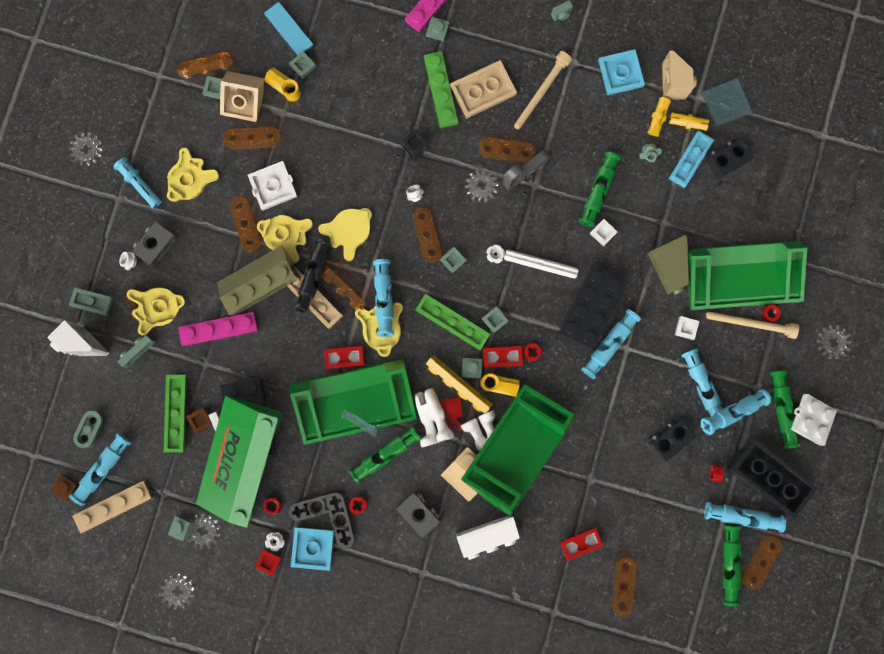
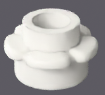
(414, 193)
(500, 253)
(128, 260)
(279, 541)

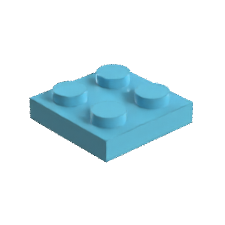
(621, 72)
(312, 548)

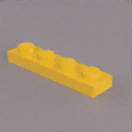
(464, 390)

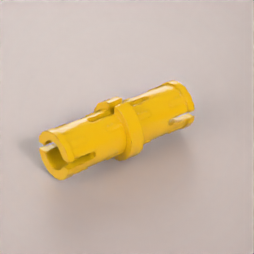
(659, 116)
(689, 121)

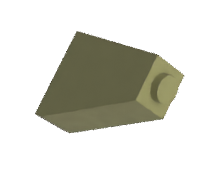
(672, 265)

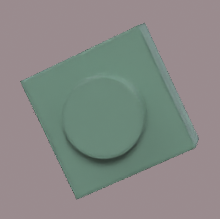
(562, 11)
(437, 29)
(302, 65)
(212, 87)
(453, 260)
(495, 320)
(471, 368)
(181, 528)

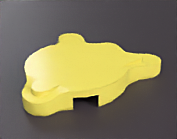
(187, 178)
(348, 229)
(286, 232)
(155, 307)
(371, 327)

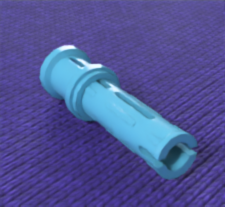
(132, 176)

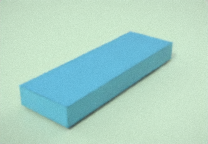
(288, 29)
(691, 159)

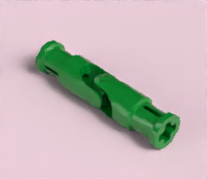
(595, 200)
(785, 413)
(393, 448)
(732, 559)

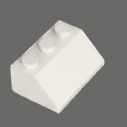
(75, 340)
(488, 537)

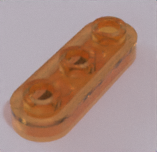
(204, 64)
(259, 141)
(515, 147)
(250, 230)
(430, 243)
(342, 289)
(754, 568)
(626, 596)

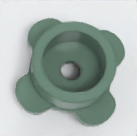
(650, 152)

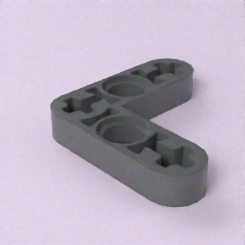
(517, 173)
(327, 507)

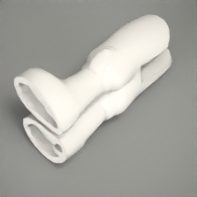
(430, 411)
(473, 427)

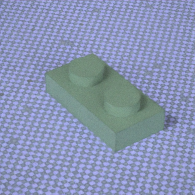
(91, 301)
(141, 345)

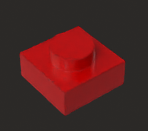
(268, 562)

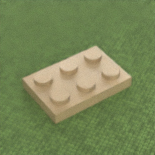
(483, 89)

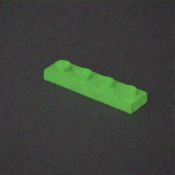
(440, 89)
(452, 322)
(175, 413)

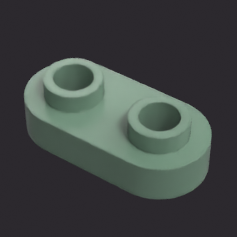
(87, 428)

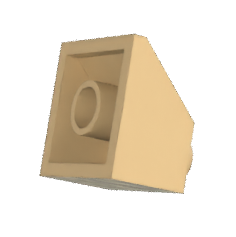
(677, 77)
(241, 96)
(456, 471)

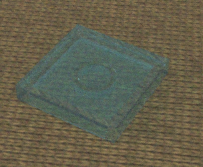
(727, 102)
(360, 423)

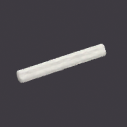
(540, 263)

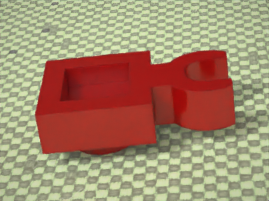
(452, 410)

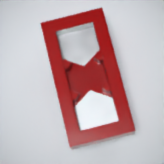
(502, 356)
(344, 357)
(581, 544)

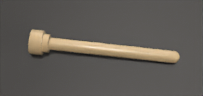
(562, 61)
(790, 330)

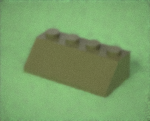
(257, 281)

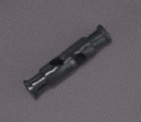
(311, 278)

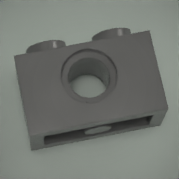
(164, 242)
(421, 526)

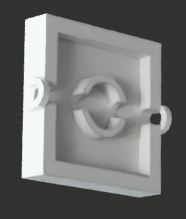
(272, 185)
(813, 419)

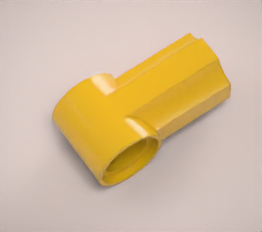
(282, 84)
(501, 385)

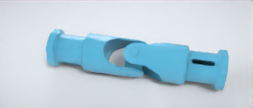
(383, 285)
(620, 333)
(699, 374)
(735, 412)
(106, 461)
(741, 516)

